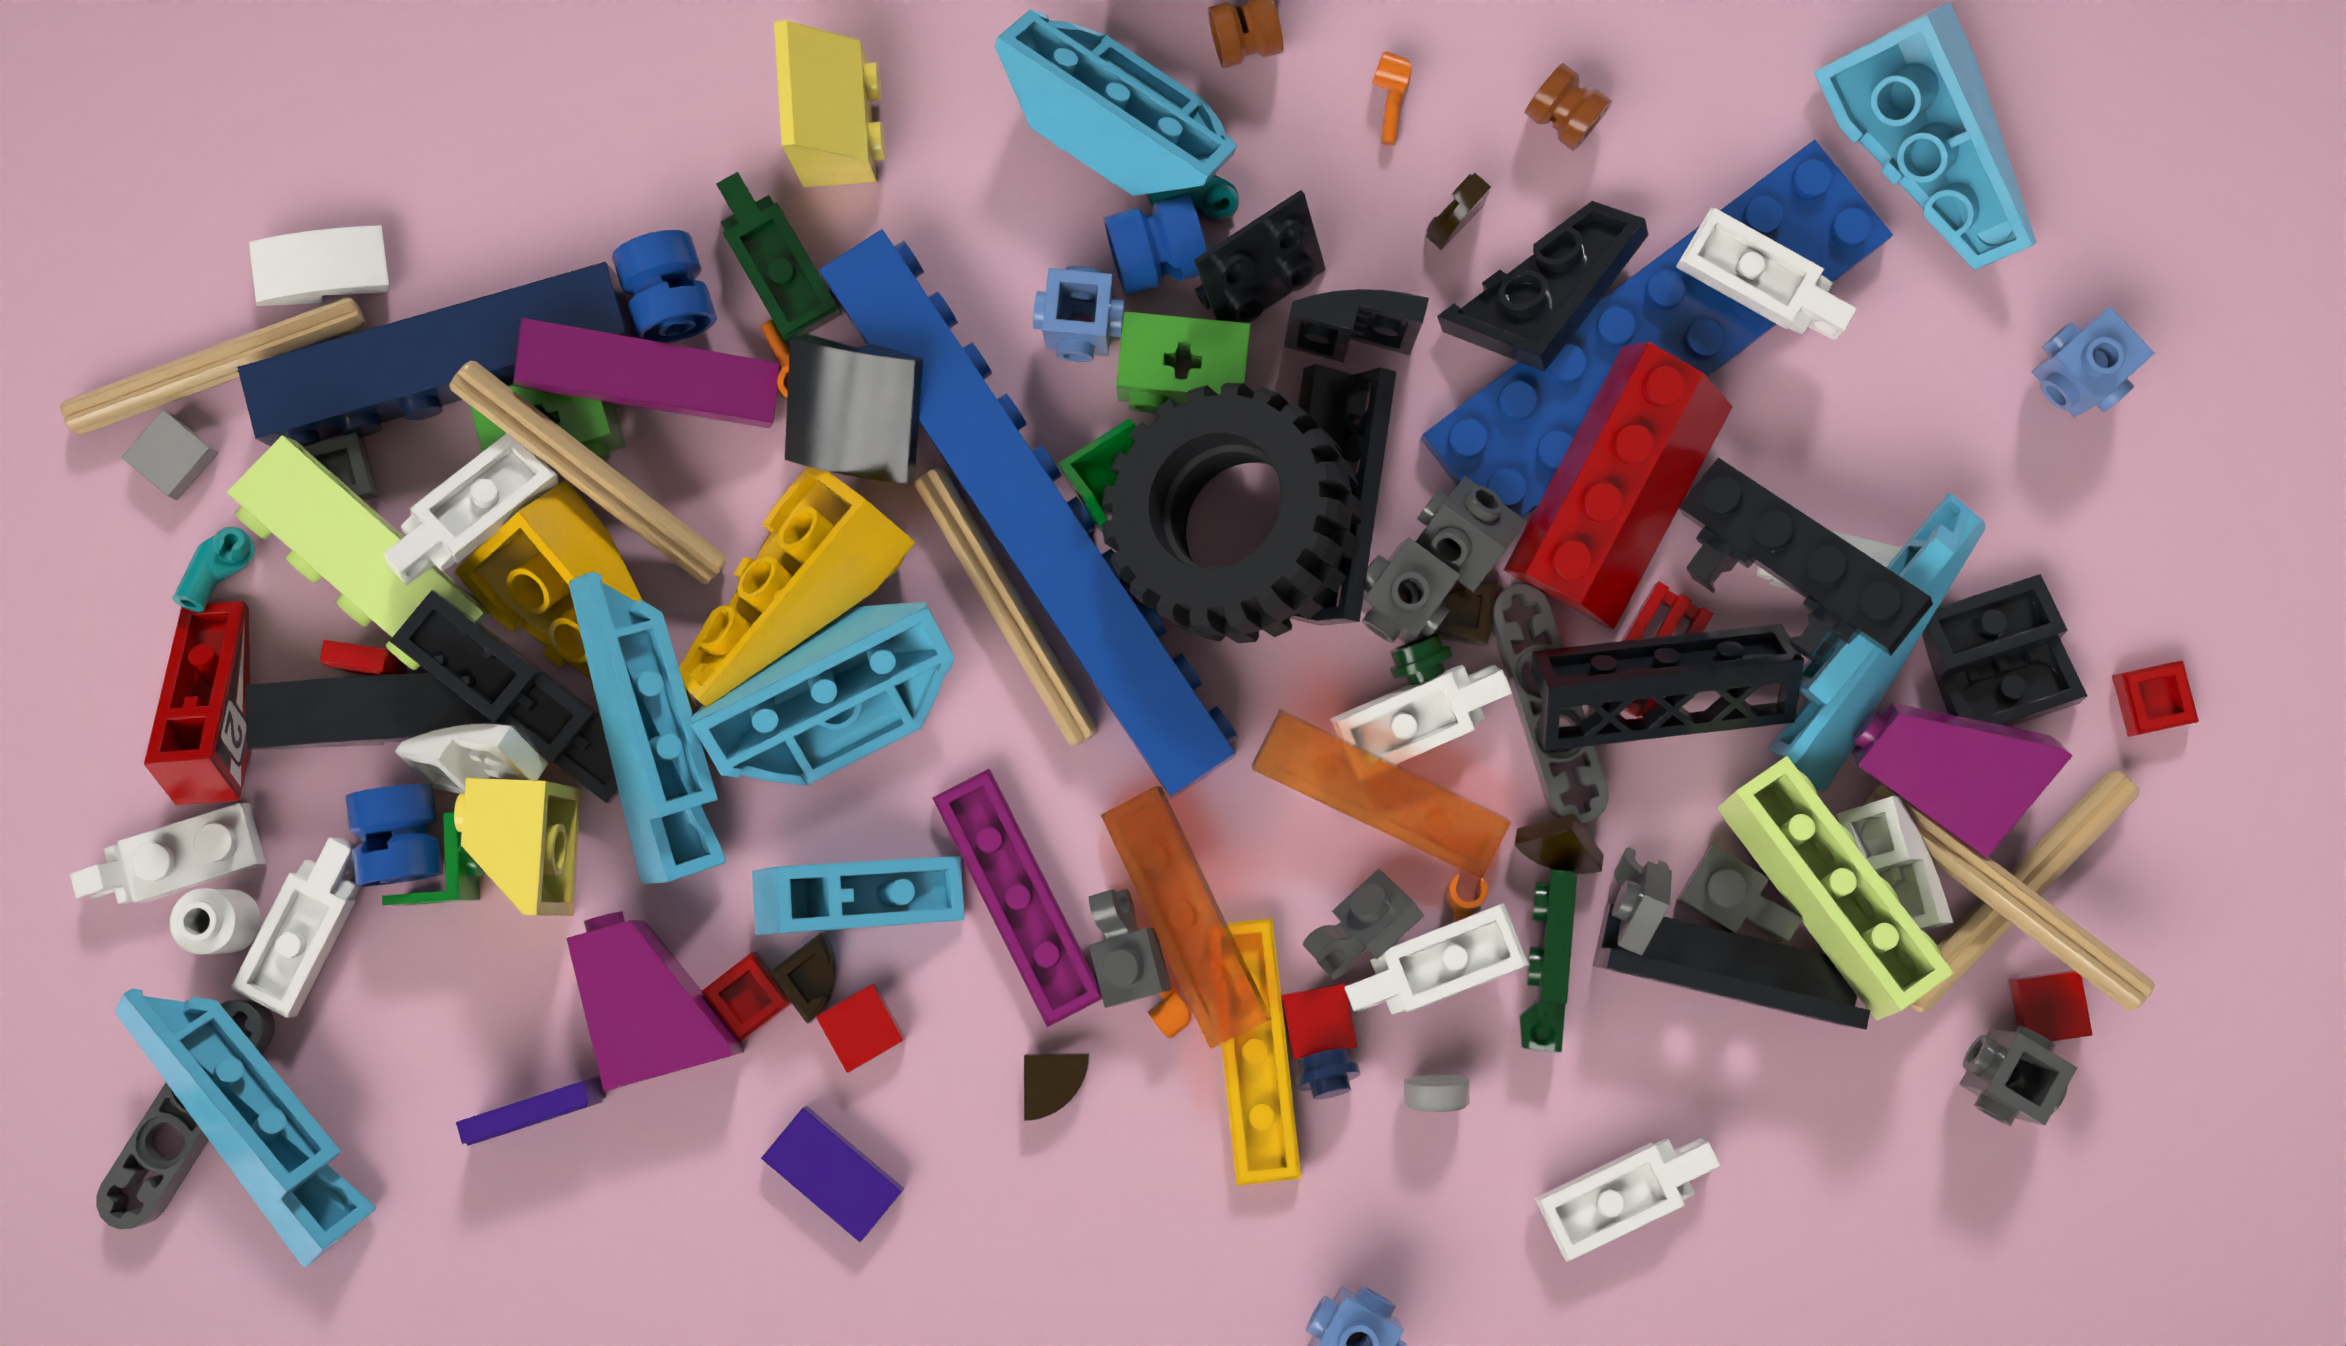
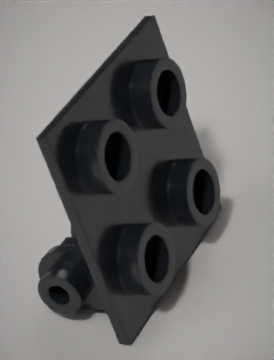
(1260, 263)

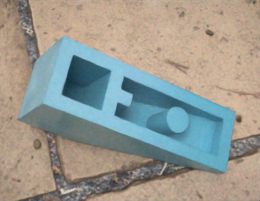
(857, 895)

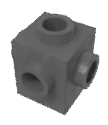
(1468, 530)
(1423, 580)
(2036, 1079)

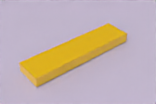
(1260, 1074)

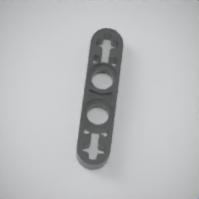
(1530, 705)
(159, 1190)

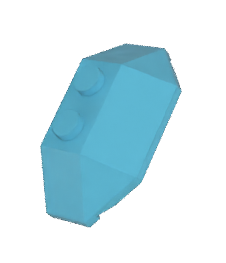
(1111, 107)
(830, 697)

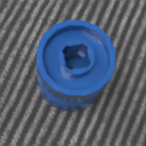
(1155, 243)
(662, 276)
(394, 834)

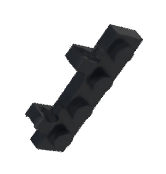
(1841, 584)

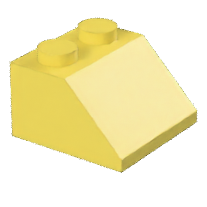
(827, 106)
(523, 839)

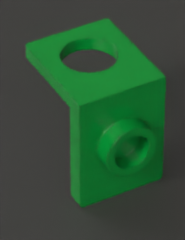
(1090, 467)
(460, 871)

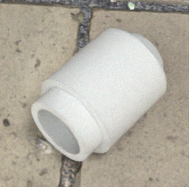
(215, 921)

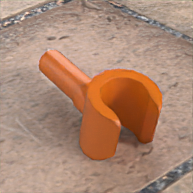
(1393, 75)
(780, 351)
(1461, 908)
(1171, 1013)

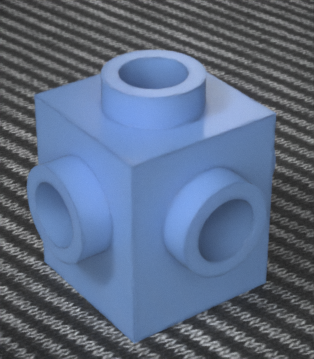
(1074, 293)
(2091, 363)
(1351, 1313)

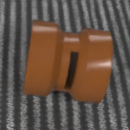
(1245, 31)
(1568, 106)

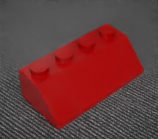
(1620, 483)

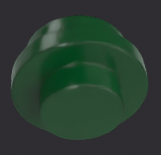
(1420, 659)

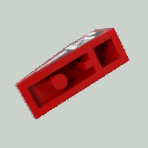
(200, 718)

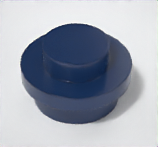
(1327, 1073)

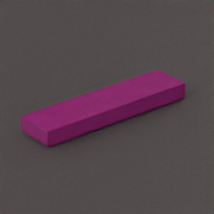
(645, 373)
(1018, 897)

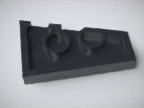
(1553, 291)

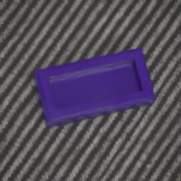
(530, 1111)
(832, 1173)

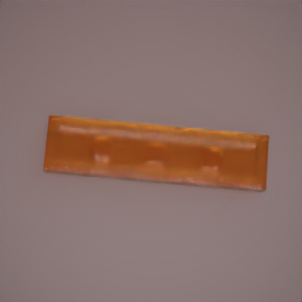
(1380, 793)
(1186, 917)

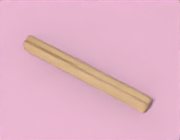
(208, 366)
(587, 471)
(1006, 606)
(2036, 870)
(2029, 911)

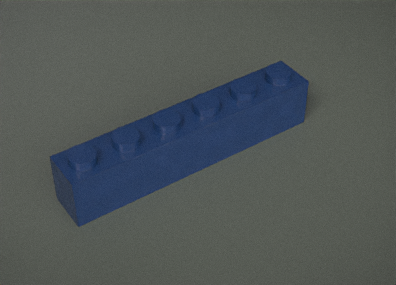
(410, 363)

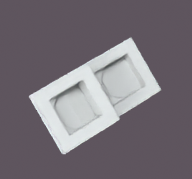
(318, 263)
(470, 751)
(1899, 856)

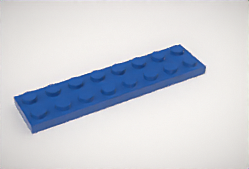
(1526, 418)

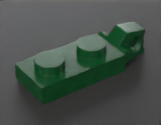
(775, 261)
(1550, 964)

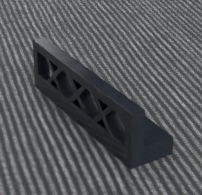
(1338, 406)
(1671, 674)
(1735, 969)

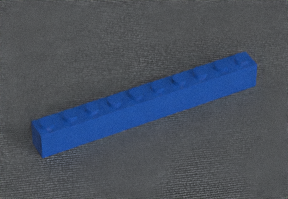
(1031, 518)

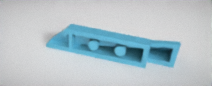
(1857, 675)
(647, 732)
(249, 1119)

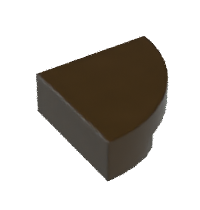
(1467, 201)
(1469, 615)
(1560, 845)
(809, 977)
(1051, 1081)

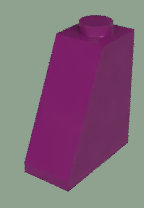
(1959, 769)
(642, 1004)

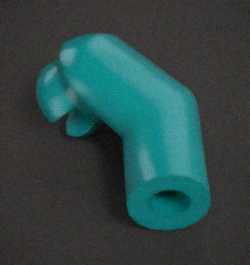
(1215, 199)
(212, 563)

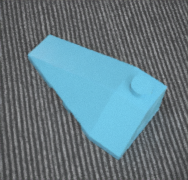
(1931, 126)

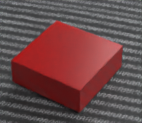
(360, 659)
(2155, 698)
(746, 997)
(2052, 1005)
(1318, 1020)
(860, 1028)

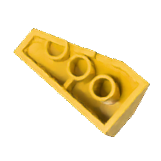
(817, 563)
(528, 568)

